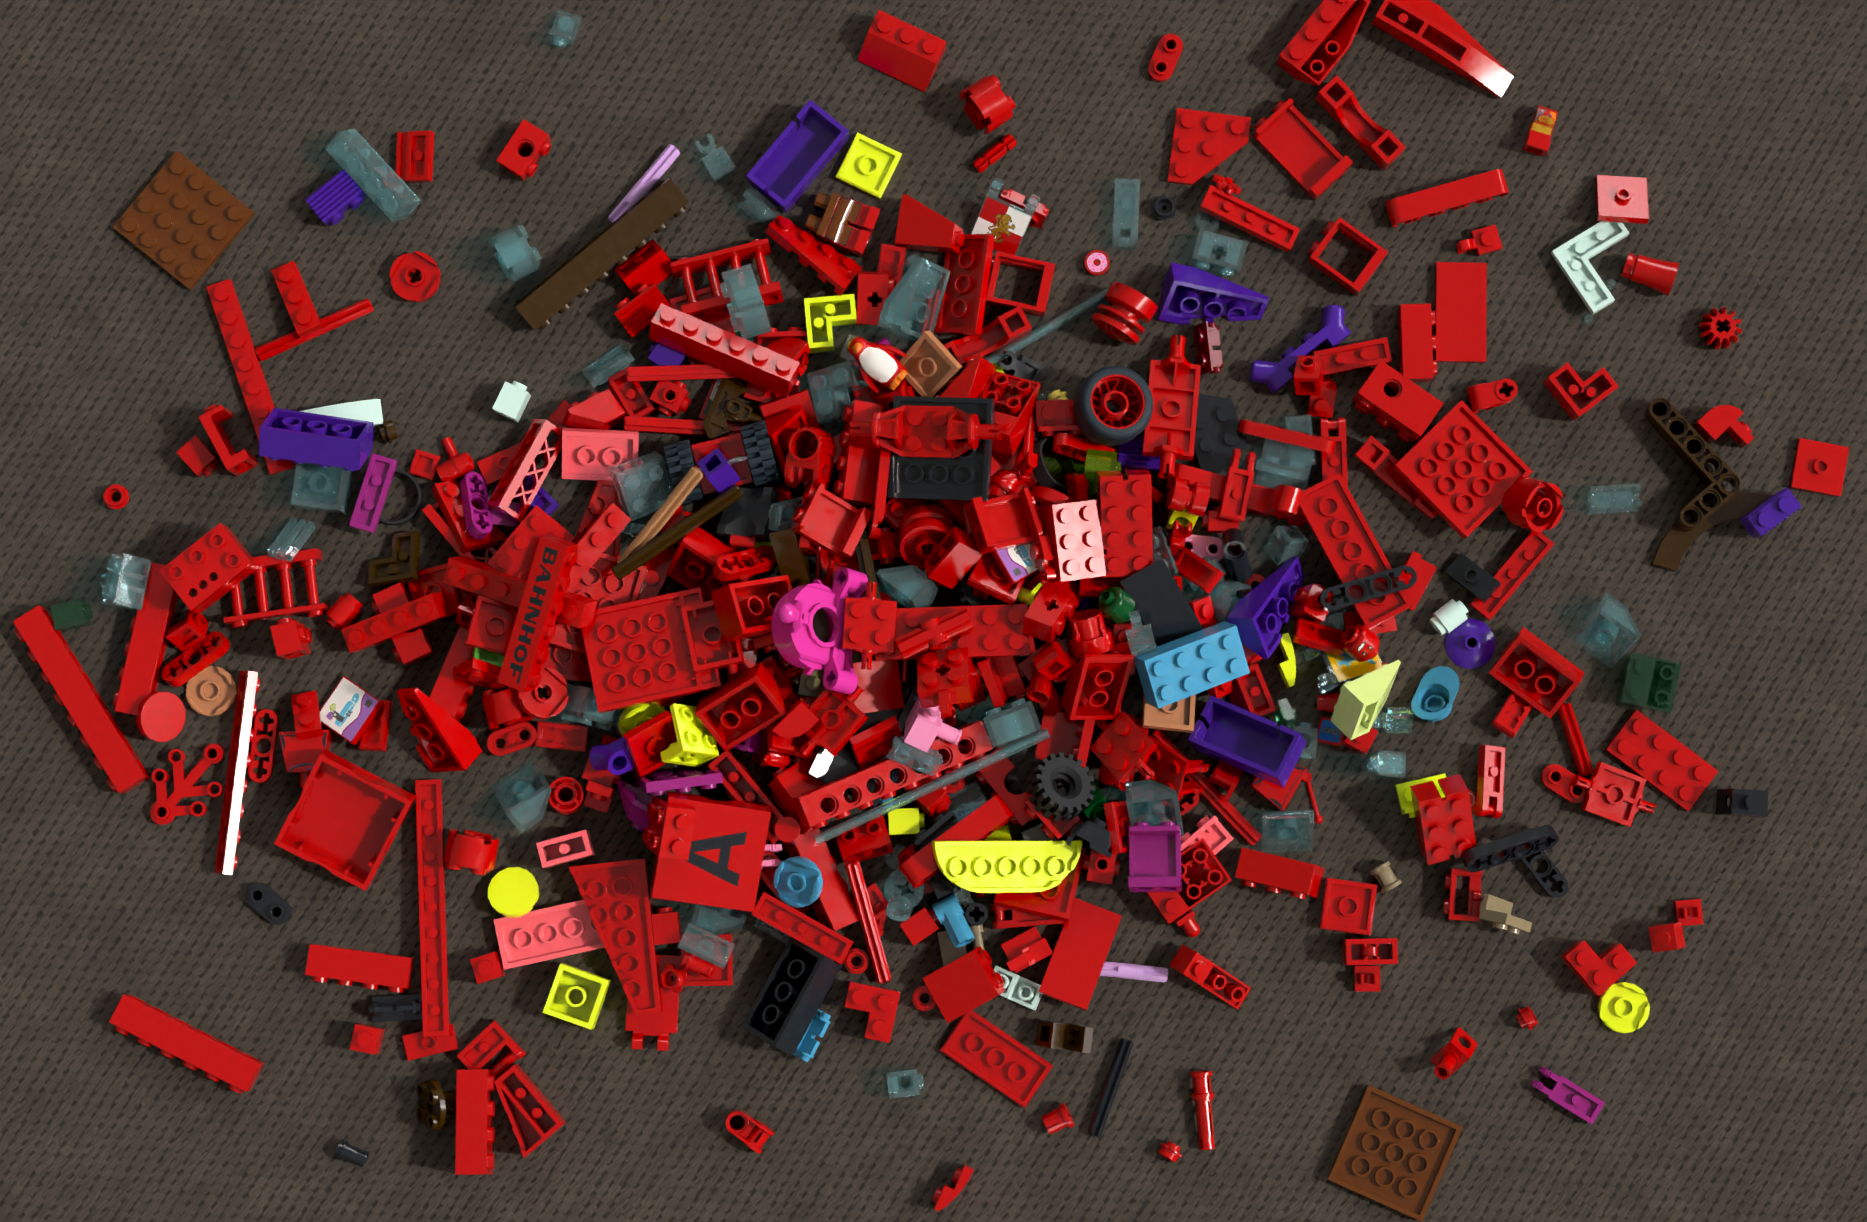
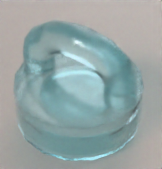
(899, 908)

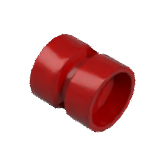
(1187, 496)

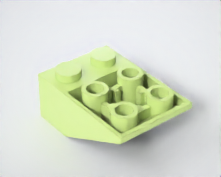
(1363, 700)

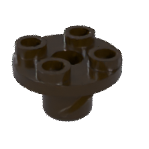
(434, 1104)

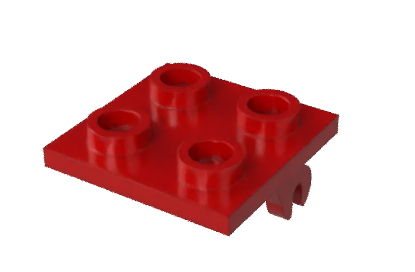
(1171, 769)

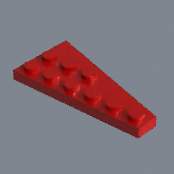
(622, 915)

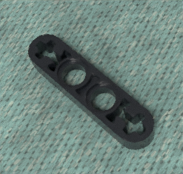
(1369, 592)
(1535, 841)

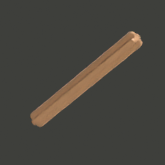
(665, 512)

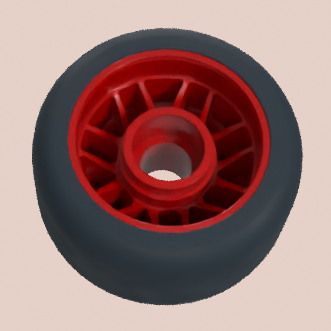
(1128, 395)

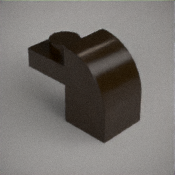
(1064, 1036)

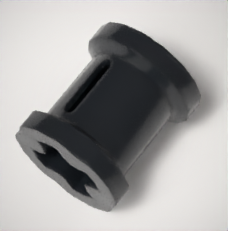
(982, 908)

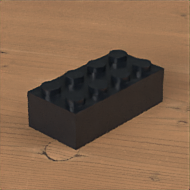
(791, 996)

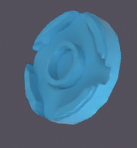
(798, 881)

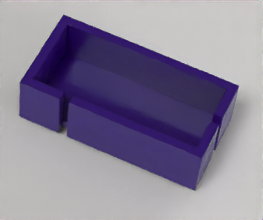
(798, 156)
(1247, 741)

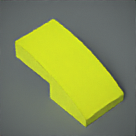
(1287, 668)

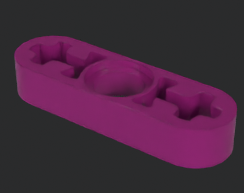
(471, 514)

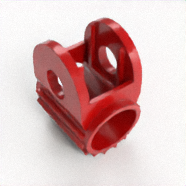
(798, 459)

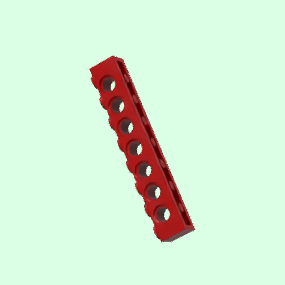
(809, 803)

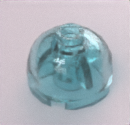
(1226, 596)

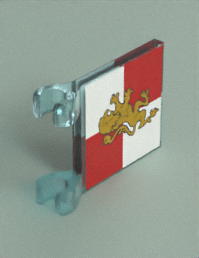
(1004, 219)

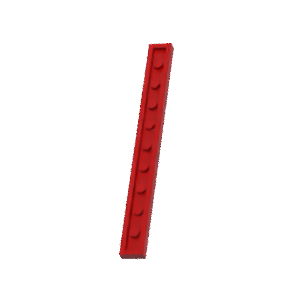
(432, 908)

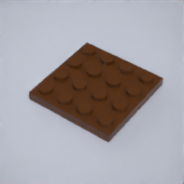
(183, 220)
(1394, 1153)

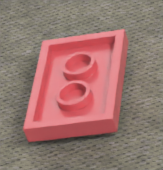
(592, 452)

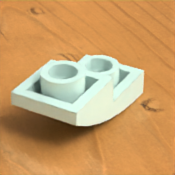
(1019, 989)

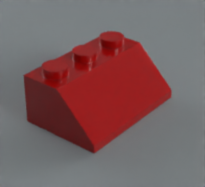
(902, 51)
(1536, 672)
(742, 707)

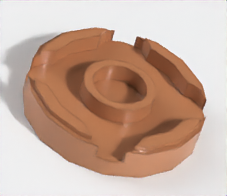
(211, 691)

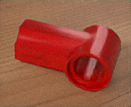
(1043, 692)

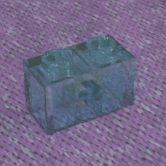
(1231, 251)

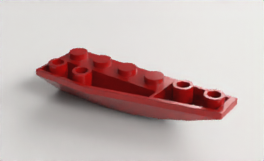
(1441, 38)
(1323, 40)

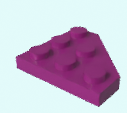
(659, 781)

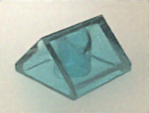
(1286, 830)

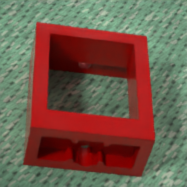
(1359, 238)
(1027, 263)

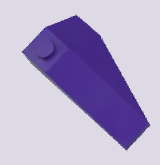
(1198, 294)
(1266, 608)

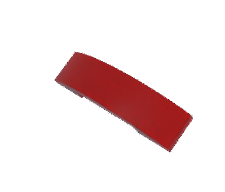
(1380, 463)

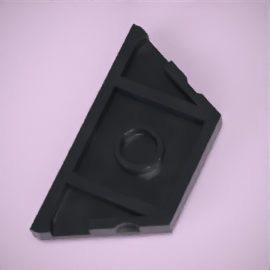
(1216, 433)

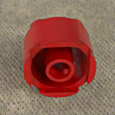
(987, 104)
(1533, 504)
(503, 708)
(471, 851)

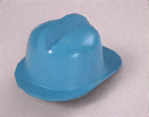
(1435, 694)

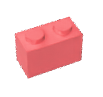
(565, 849)

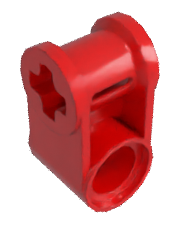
(1488, 396)
(750, 1130)

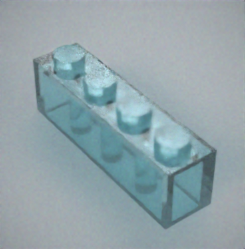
(373, 174)

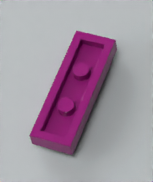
(373, 493)

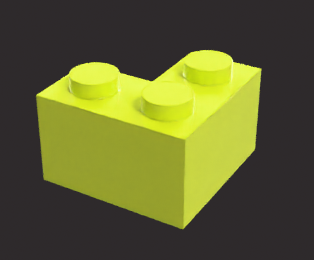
(823, 314)

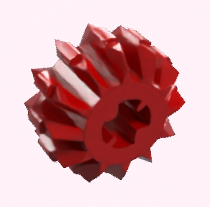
(1711, 324)

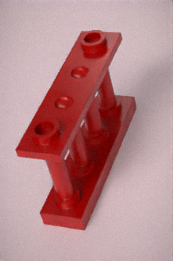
(716, 306)
(307, 559)

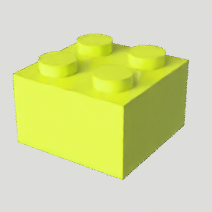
(577, 996)

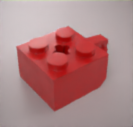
(945, 679)

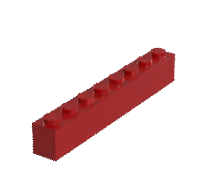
(80, 699)

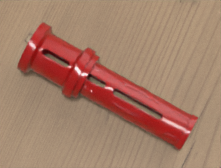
(1202, 1097)

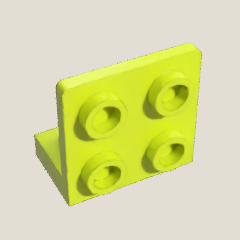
(694, 741)

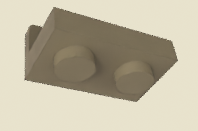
(1499, 914)

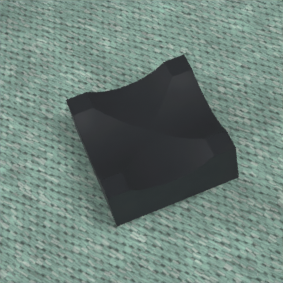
(749, 515)

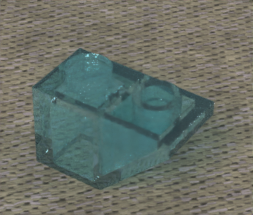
(1387, 764)

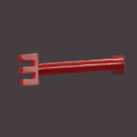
(1029, 459)

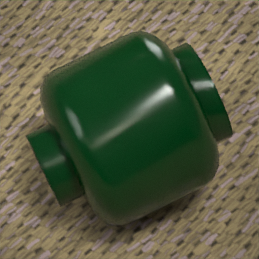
(1116, 605)

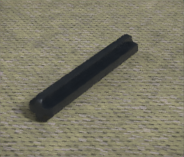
(1110, 1087)

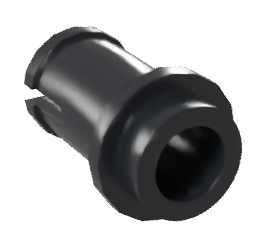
(351, 1153)

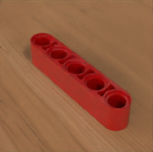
(1446, 196)
(973, 827)

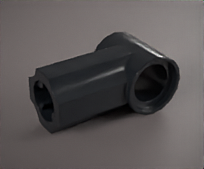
(1236, 555)

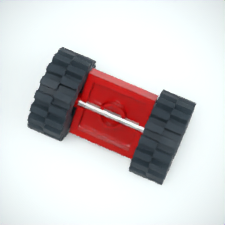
(758, 454)

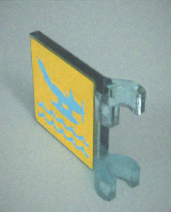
(1340, 668)

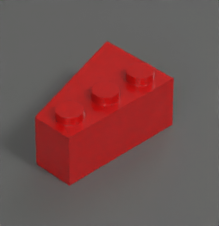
(528, 1109)

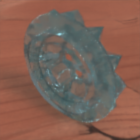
(898, 878)

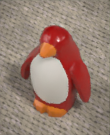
(878, 363)

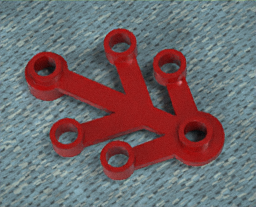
(184, 787)

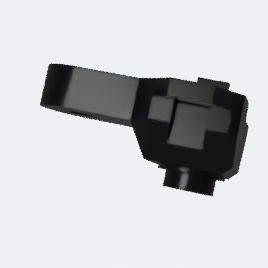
(1093, 834)

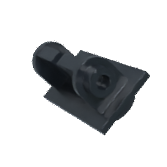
(396, 1008)

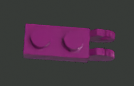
(1570, 1096)

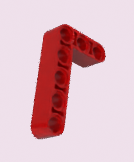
(1276, 501)

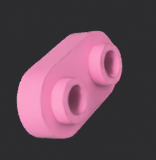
(1201, 543)

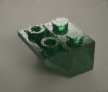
(1648, 683)

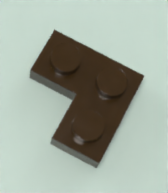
(402, 565)

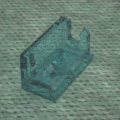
(1613, 498)

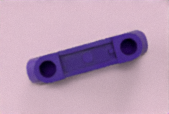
(1331, 332)
(615, 755)

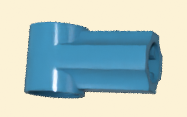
(950, 914)

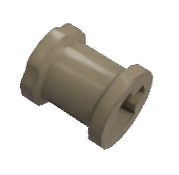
(1385, 877)

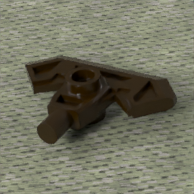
(728, 408)

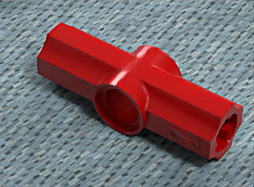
(934, 633)

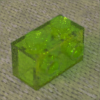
(1098, 461)

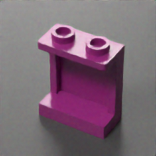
(1155, 858)

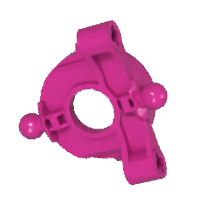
(795, 634)

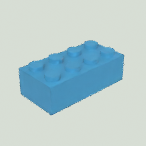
(1192, 664)

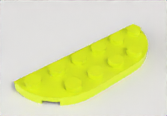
(1006, 864)

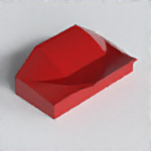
(630, 395)
(1252, 693)

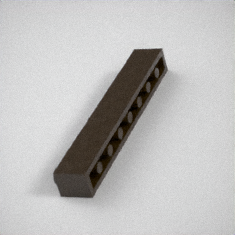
(601, 253)

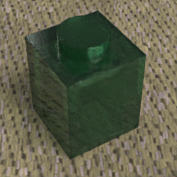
(71, 615)

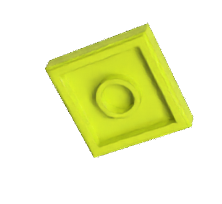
(868, 165)

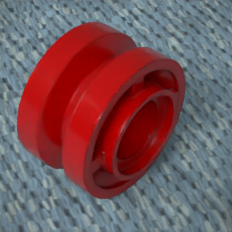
(571, 806)

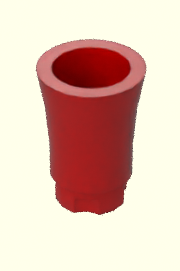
(1650, 272)

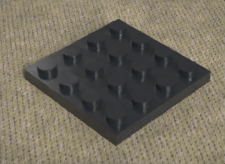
(945, 478)

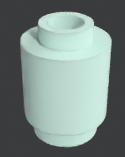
(1449, 617)

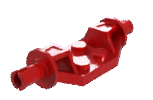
(926, 431)

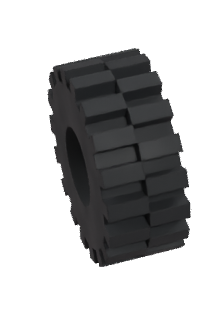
(1073, 778)

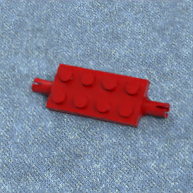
(1175, 404)

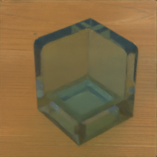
(1286, 543)

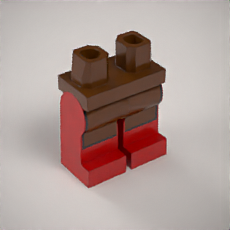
(844, 222)

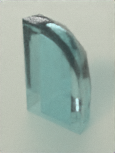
(757, 207)

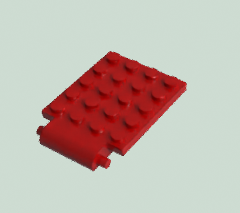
(657, 650)

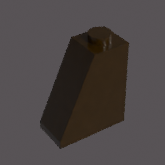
(790, 557)

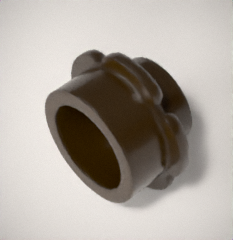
(387, 431)

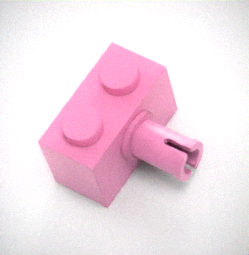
(925, 725)

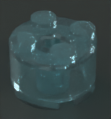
(514, 253)

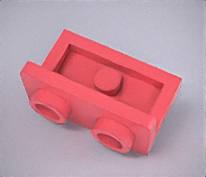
(1211, 831)

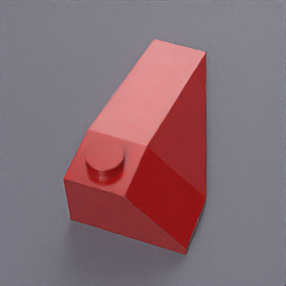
(442, 740)

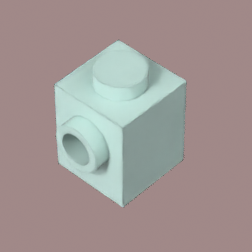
(512, 400)

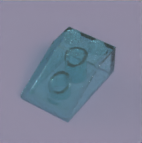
(915, 300)

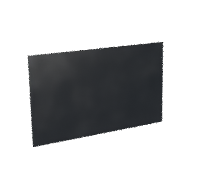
(1161, 603)

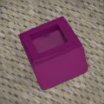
(501, 519)

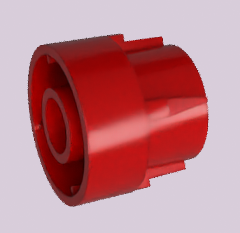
(1089, 633)

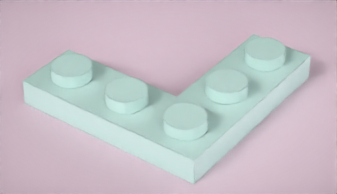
(1574, 262)

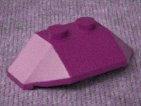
(635, 804)

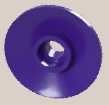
(1466, 656)

